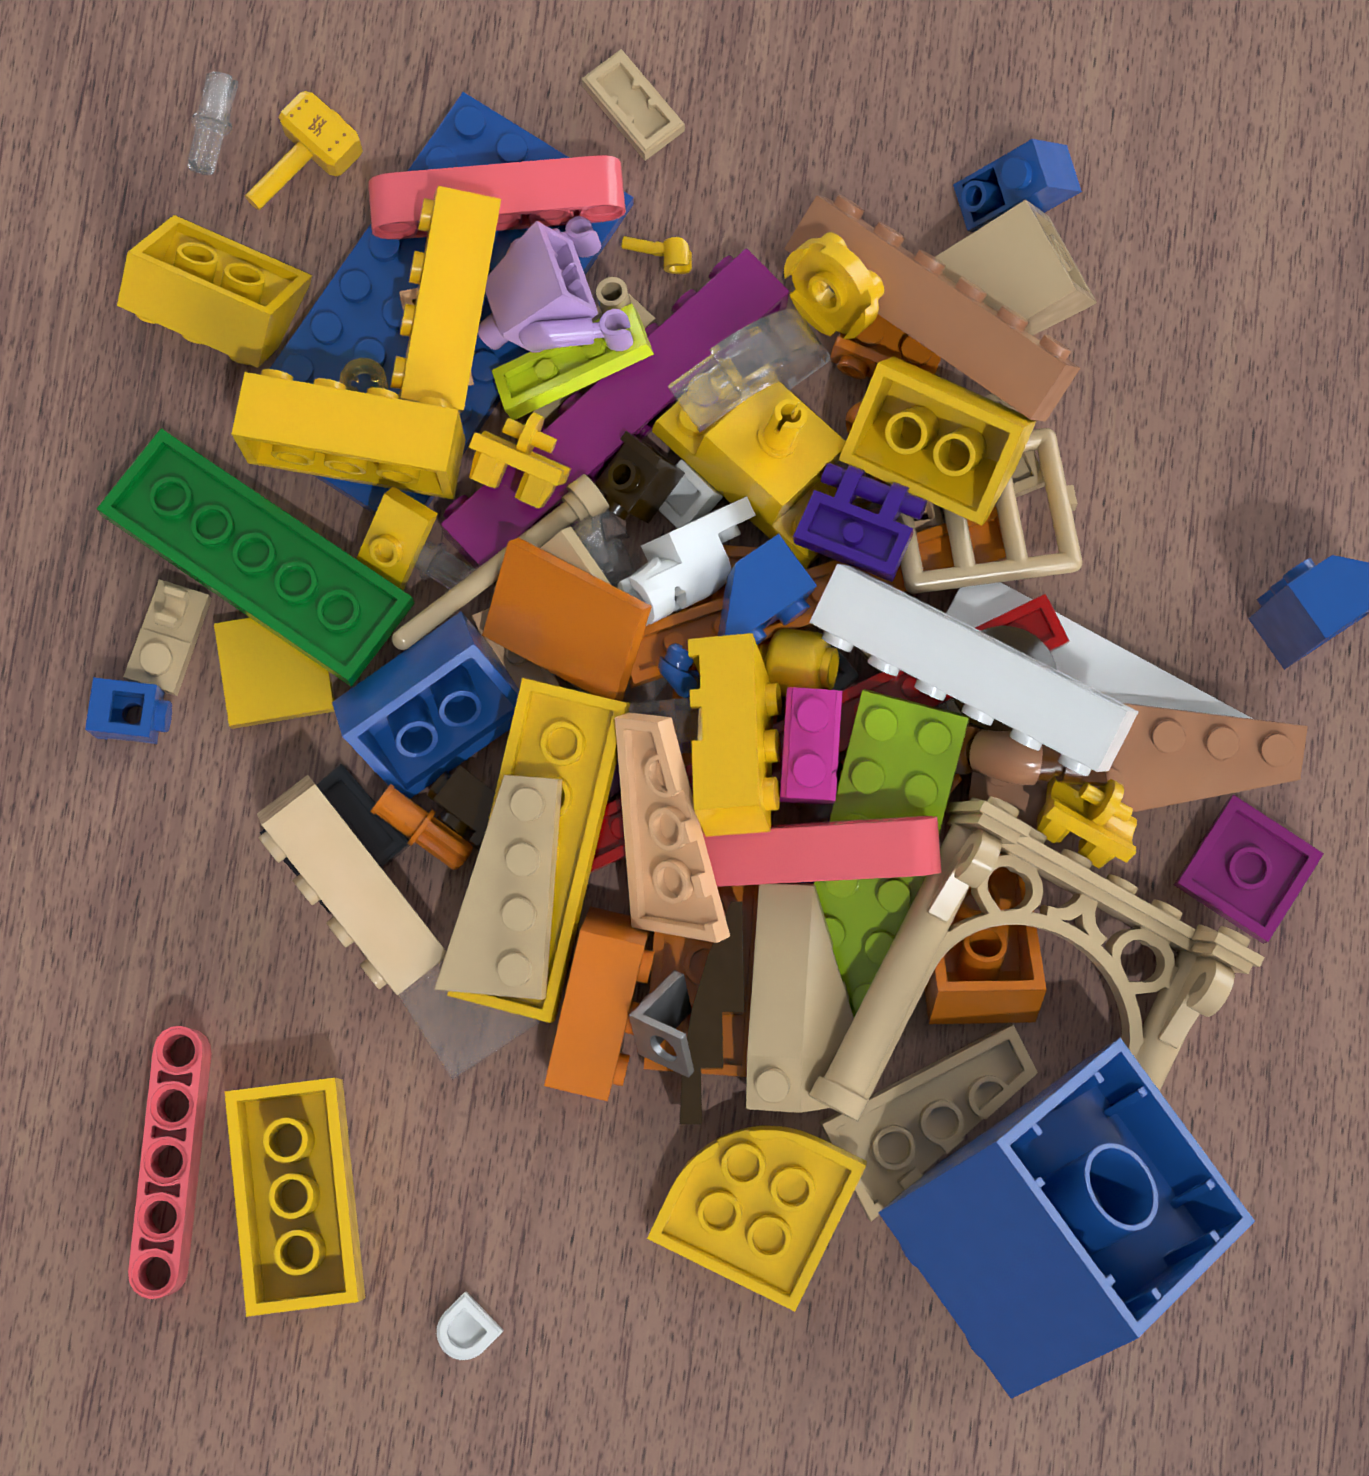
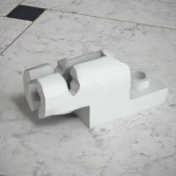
(687, 562)

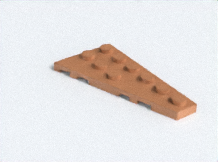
(1179, 759)

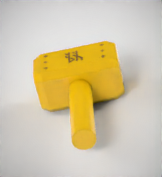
(317, 135)

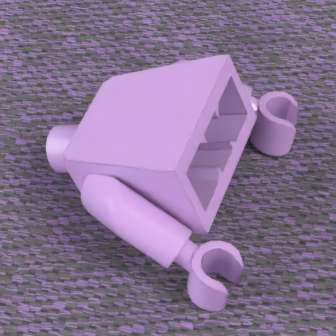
(543, 294)

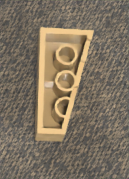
(351, 886)

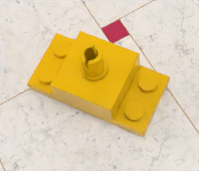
(764, 451)

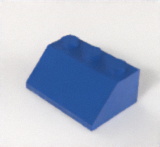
(1312, 606)
(429, 707)

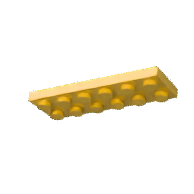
(570, 739)

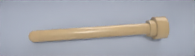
(579, 502)

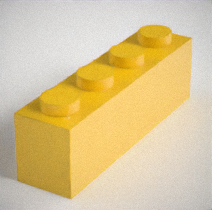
(448, 297)

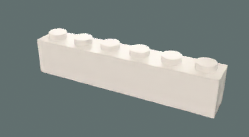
(1093, 658)
(973, 668)

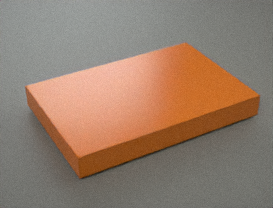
(566, 620)

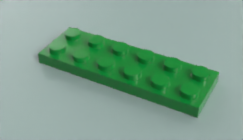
(256, 556)

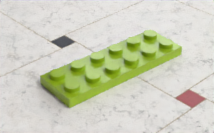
(894, 767)

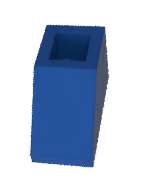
(1032, 172)
(765, 588)

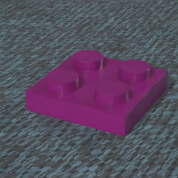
(1248, 869)

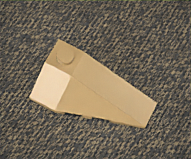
(796, 1000)

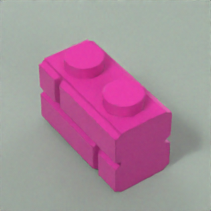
(810, 746)

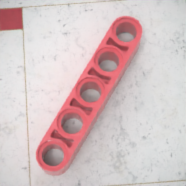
(528, 191)
(827, 851)
(152, 1182)

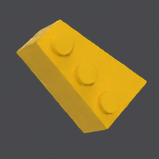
(734, 736)

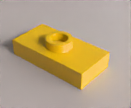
(396, 537)

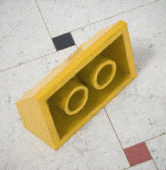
(212, 290)
(936, 439)

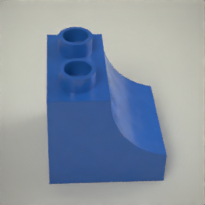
(1068, 1222)

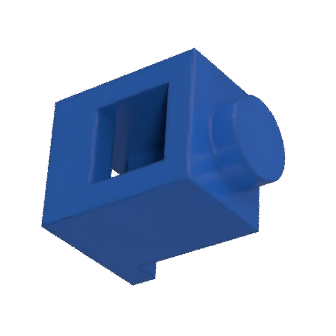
(114, 698)

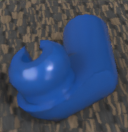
(675, 670)

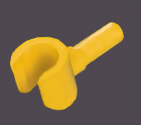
(675, 252)

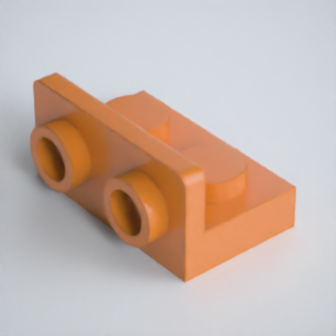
(877, 343)

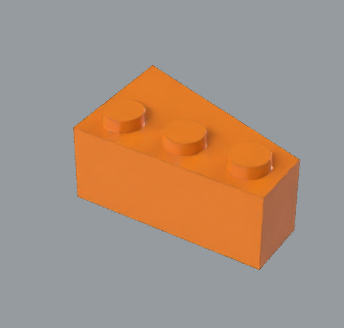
(598, 1005)

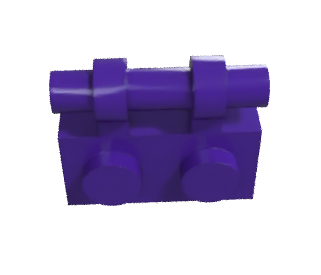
(855, 534)

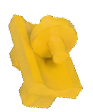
(496, 453)
(1093, 815)

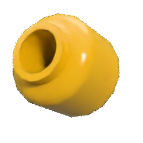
(800, 660)

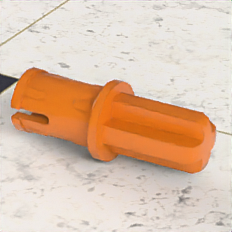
(422, 828)

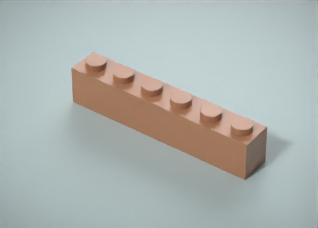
(948, 315)

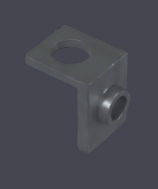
(657, 1021)

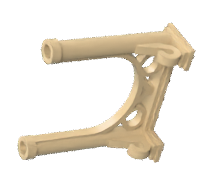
(979, 832)

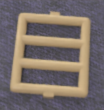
(1018, 564)

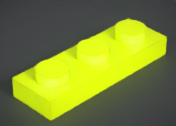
(557, 372)

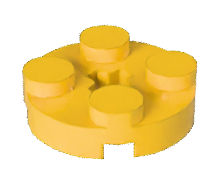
(830, 263)

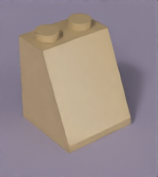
(1021, 267)

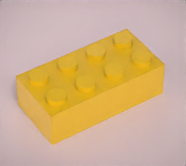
(349, 433)
(294, 1196)

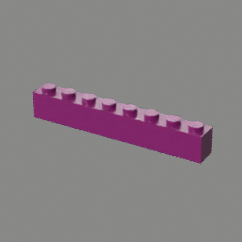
(624, 401)

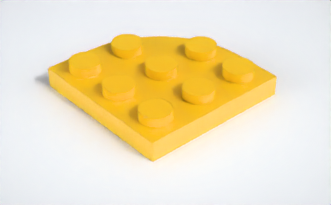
(759, 1208)

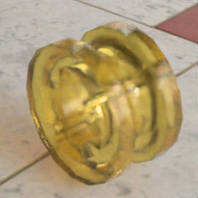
(361, 366)

